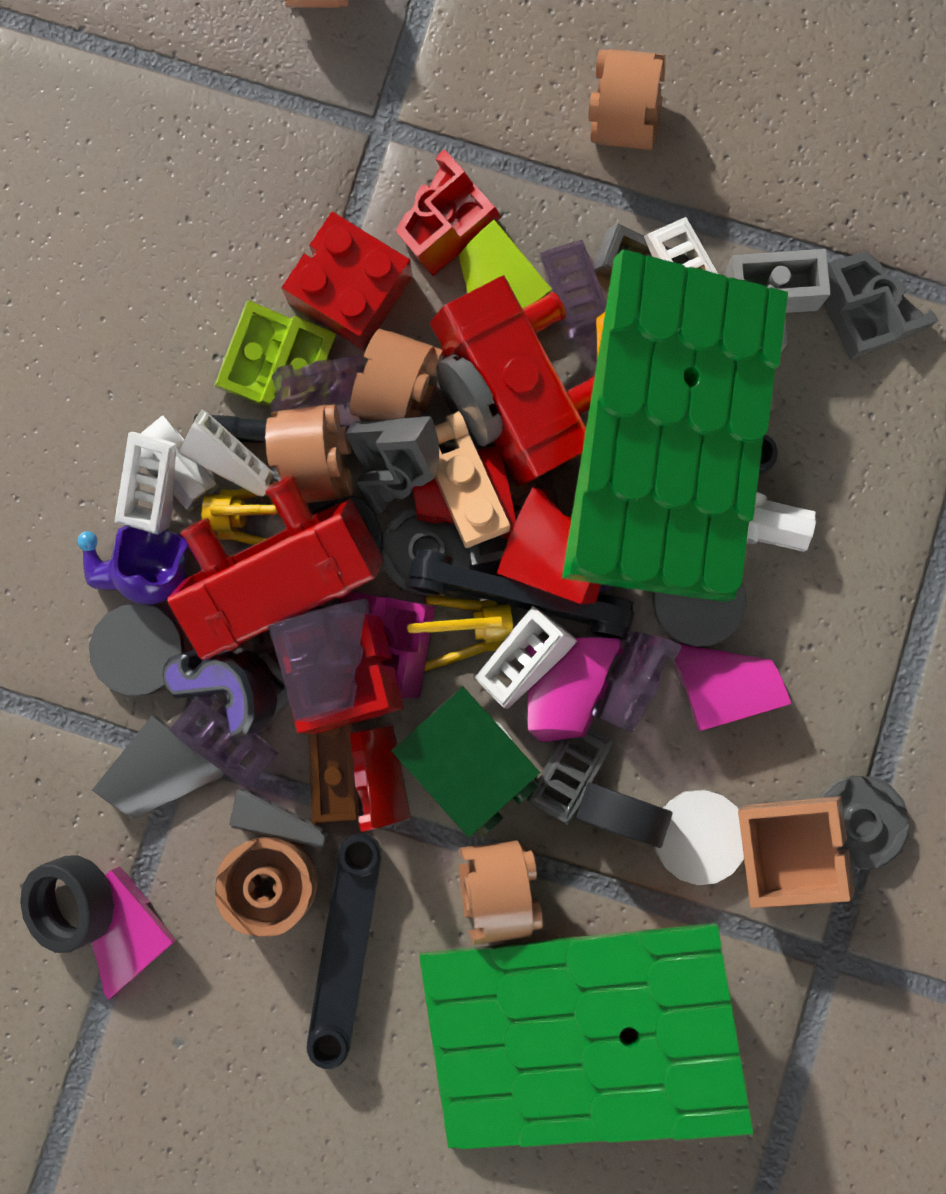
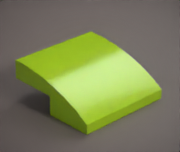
(265, 343)

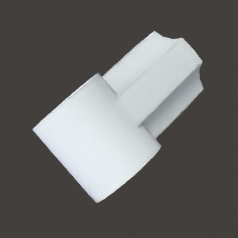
(190, 479)
(781, 525)

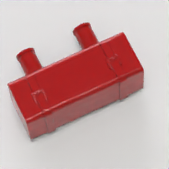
(501, 342)
(275, 579)

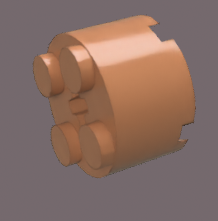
(627, 99)
(395, 378)
(312, 450)
(239, 884)
(498, 891)

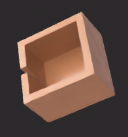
(796, 852)

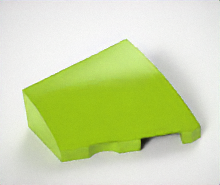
(494, 255)

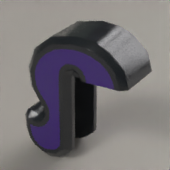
(235, 672)

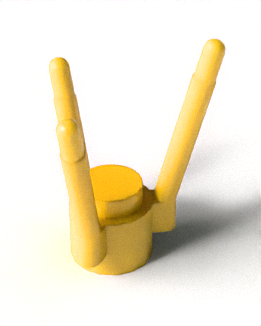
(229, 511)
(491, 624)

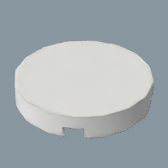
(702, 838)

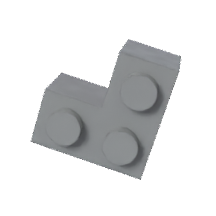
(798, 272)

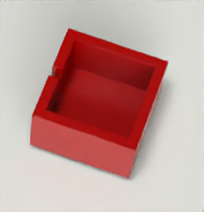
(348, 280)
(376, 684)

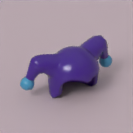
(141, 565)

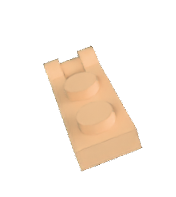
(467, 486)

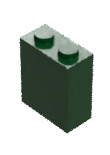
(467, 763)

